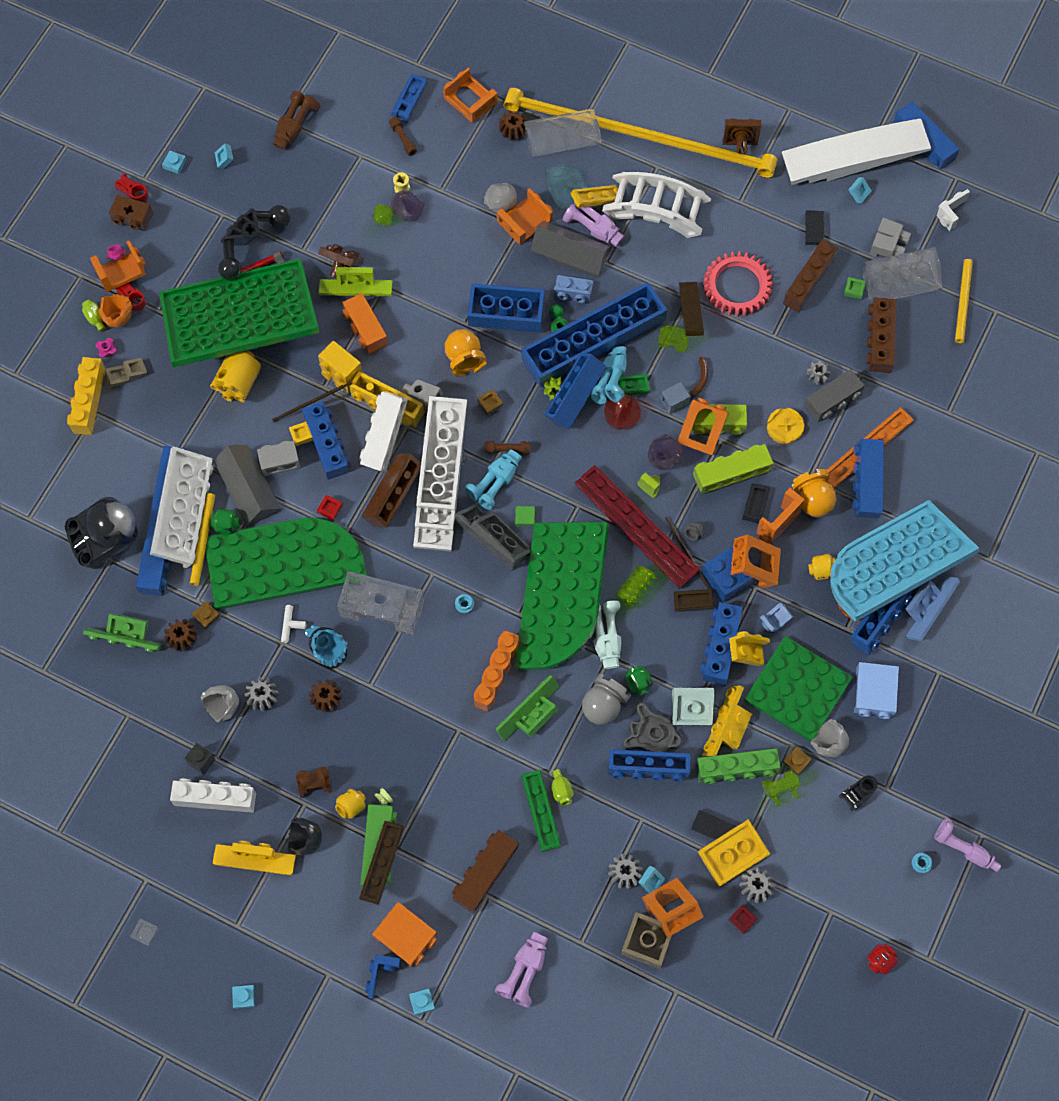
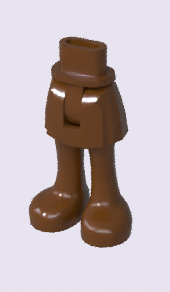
(288, 128)

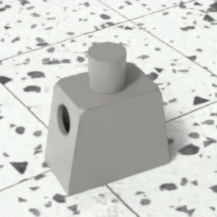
(421, 392)

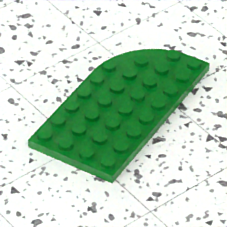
(280, 561)
(561, 592)

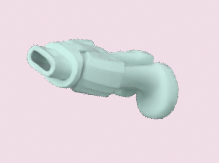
(608, 645)

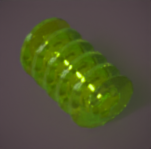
(634, 586)

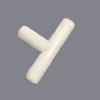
(289, 623)

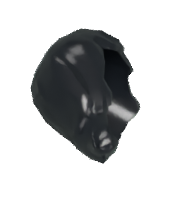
(304, 836)

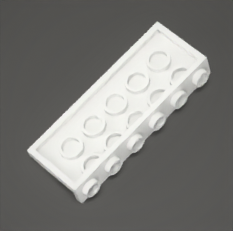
(181, 506)

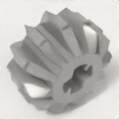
(259, 688)
(625, 864)
(751, 889)

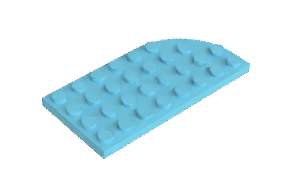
(897, 559)

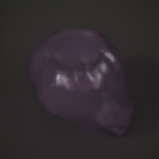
(407, 206)
(664, 452)

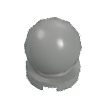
(602, 702)

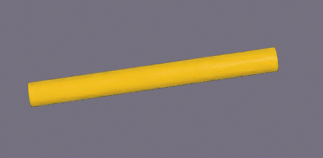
(963, 301)
(202, 541)

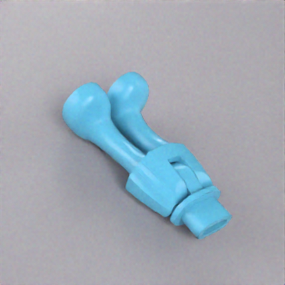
(615, 367)
(501, 470)

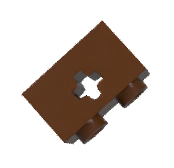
(131, 213)

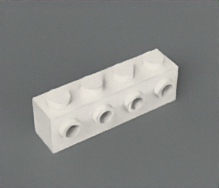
(383, 431)
(213, 796)

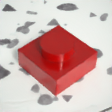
(329, 507)

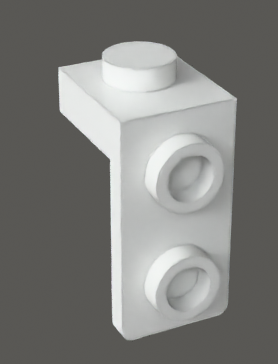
(945, 213)

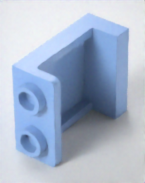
(876, 690)

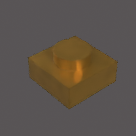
(490, 402)
(205, 615)
(797, 761)

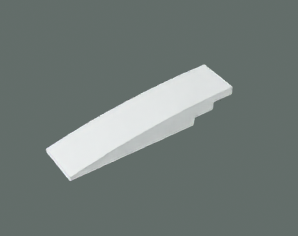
(855, 151)
(440, 474)

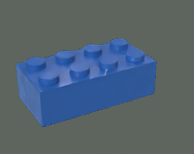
(506, 307)

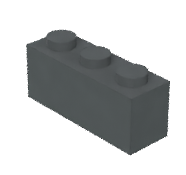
(834, 396)

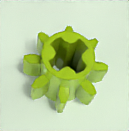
(552, 387)

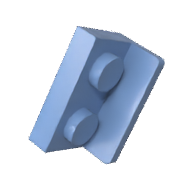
(573, 289)

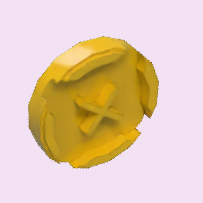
(785, 426)

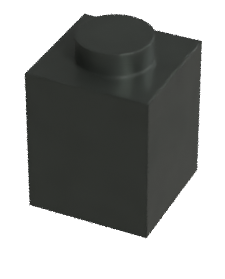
(200, 758)

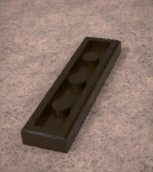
(691, 309)
(381, 863)

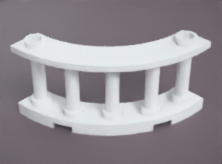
(653, 212)

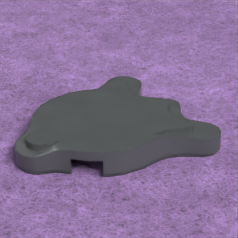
(652, 732)

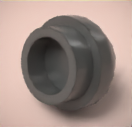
(694, 531)

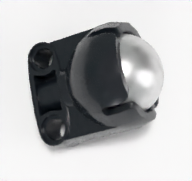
(101, 532)

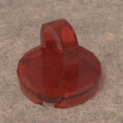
(623, 413)

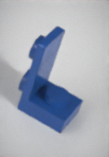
(388, 963)

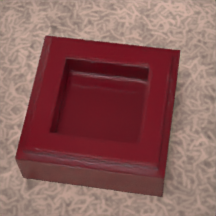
(743, 919)

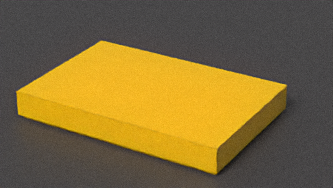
(733, 852)

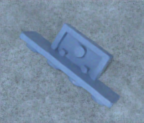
(928, 604)

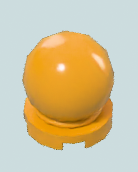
(464, 352)
(818, 494)

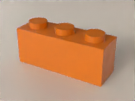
(364, 323)

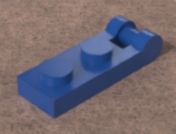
(409, 97)

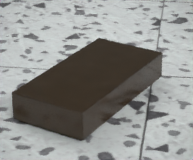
(693, 600)

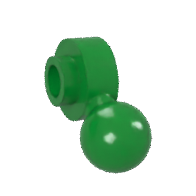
(556, 313)

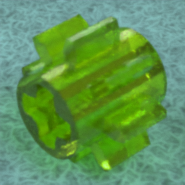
(382, 214)

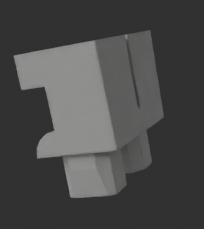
(887, 238)

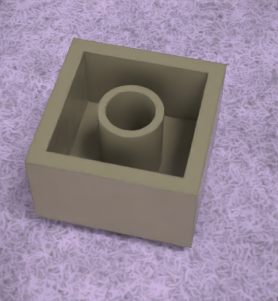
(646, 941)

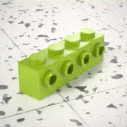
(733, 468)

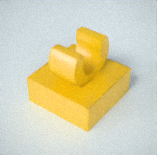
(301, 433)

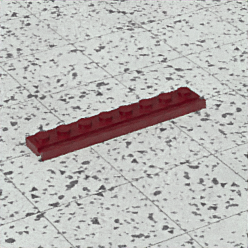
(637, 526)

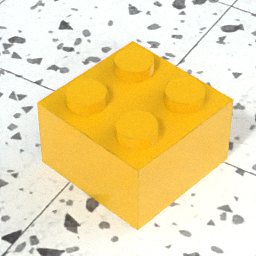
(338, 365)

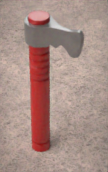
(275, 257)

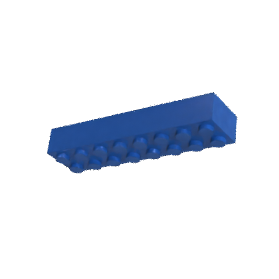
(594, 333)

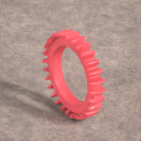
(762, 274)

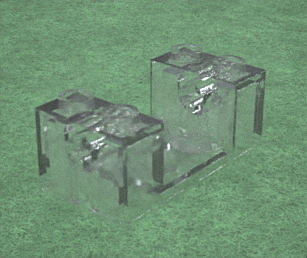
(401, 606)

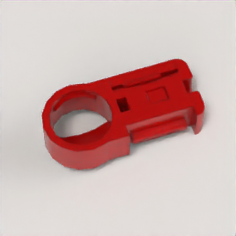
(130, 188)
(129, 291)

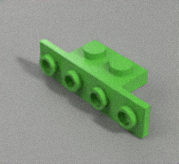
(125, 630)
(531, 712)

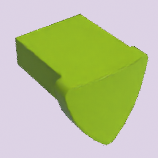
(649, 484)

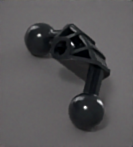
(243, 231)

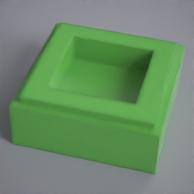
(854, 288)
(525, 516)

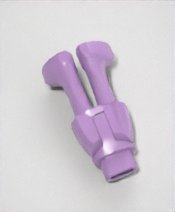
(603, 227)
(973, 851)
(530, 957)

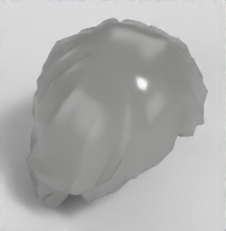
(500, 197)
(220, 702)
(831, 740)

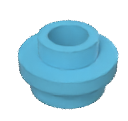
(464, 598)
(924, 857)

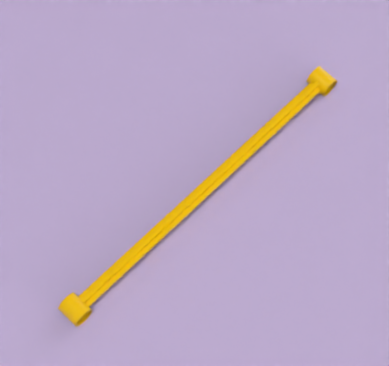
(765, 165)

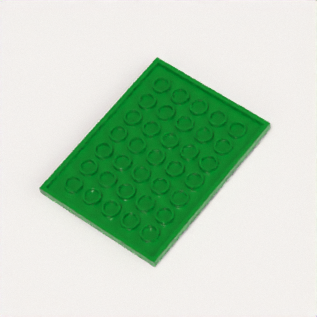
(238, 314)

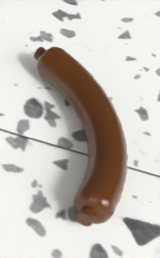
(703, 378)

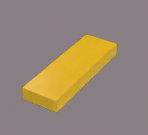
(594, 196)

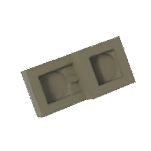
(128, 372)

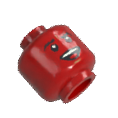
(882, 959)

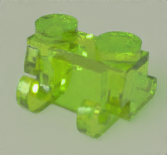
(673, 336)
(781, 787)

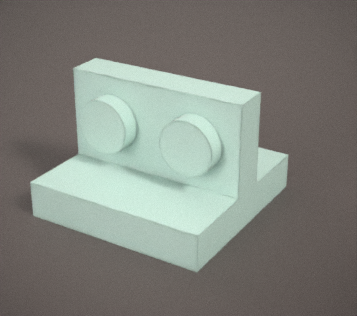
(692, 706)

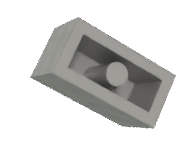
(278, 458)

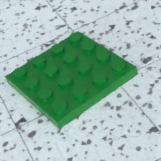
(798, 689)

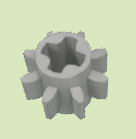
(818, 372)

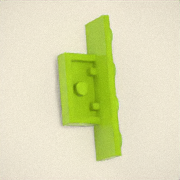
(354, 281)

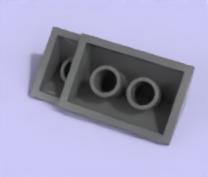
(569, 248)
(246, 483)
(493, 535)

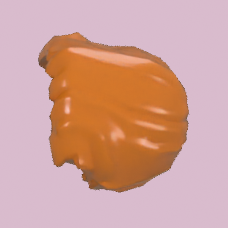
(115, 310)

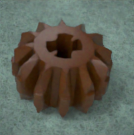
(512, 125)
(183, 641)
(318, 699)

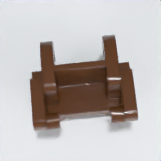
(315, 779)

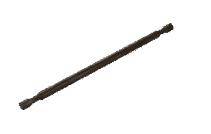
(312, 401)
(686, 551)

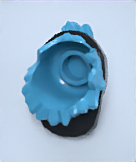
(327, 646)

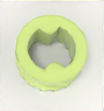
(384, 797)

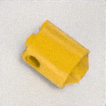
(236, 375)

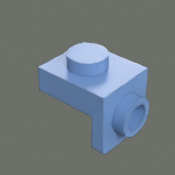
(776, 618)

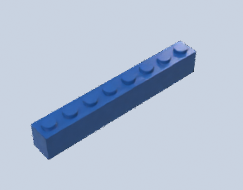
(153, 569)

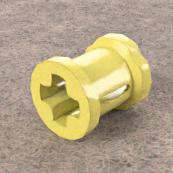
(401, 182)

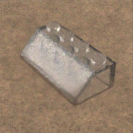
(562, 132)
(903, 274)

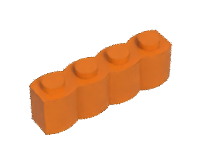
(493, 675)

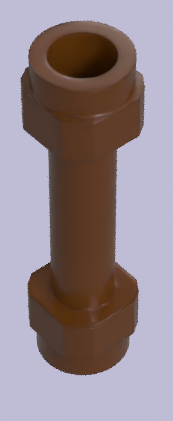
(409, 147)
(523, 447)

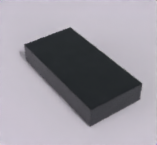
(814, 227)
(756, 503)
(711, 825)

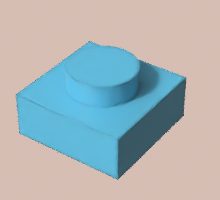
(224, 156)
(174, 162)
(860, 190)
(651, 879)
(243, 996)
(422, 1001)

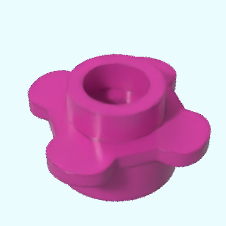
(115, 252)
(106, 352)

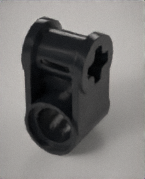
(856, 794)

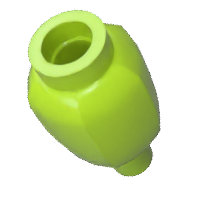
(91, 313)
(562, 789)

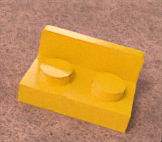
(748, 648)

